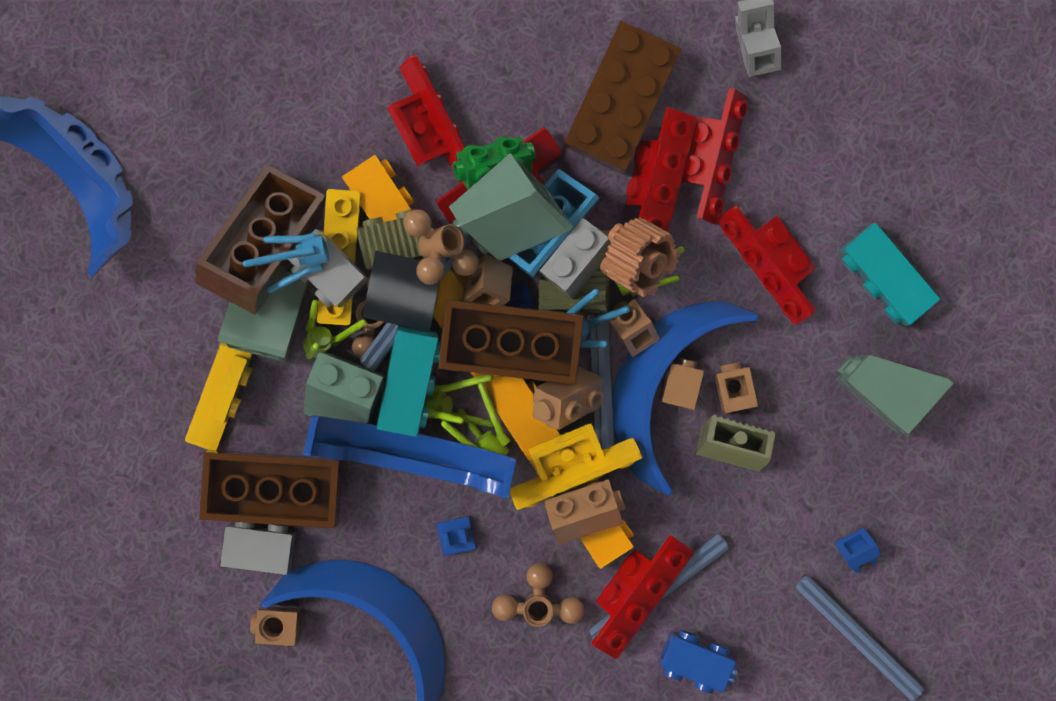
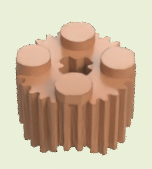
(639, 256)

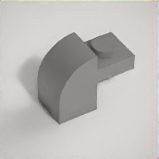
(758, 37)

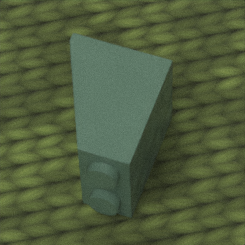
(509, 211)
(271, 329)
(342, 389)
(892, 390)

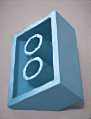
(575, 202)

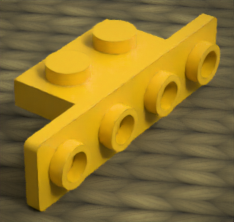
(340, 227)
(219, 397)
(570, 462)

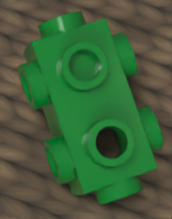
(477, 161)

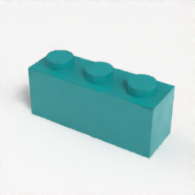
(888, 275)
(408, 381)

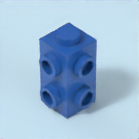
(705, 665)

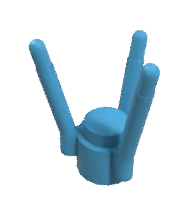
(311, 252)
(595, 321)

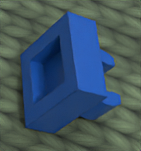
(456, 535)
(858, 549)

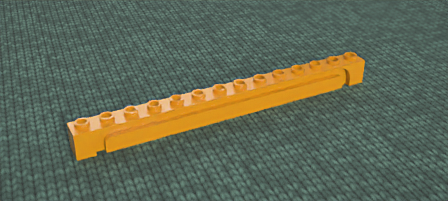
(509, 395)

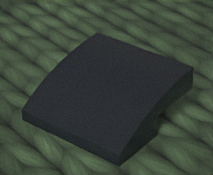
(398, 294)

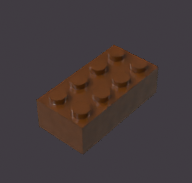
(622, 97)
(269, 208)
(511, 341)
(270, 489)

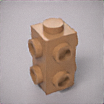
(564, 403)
(584, 511)

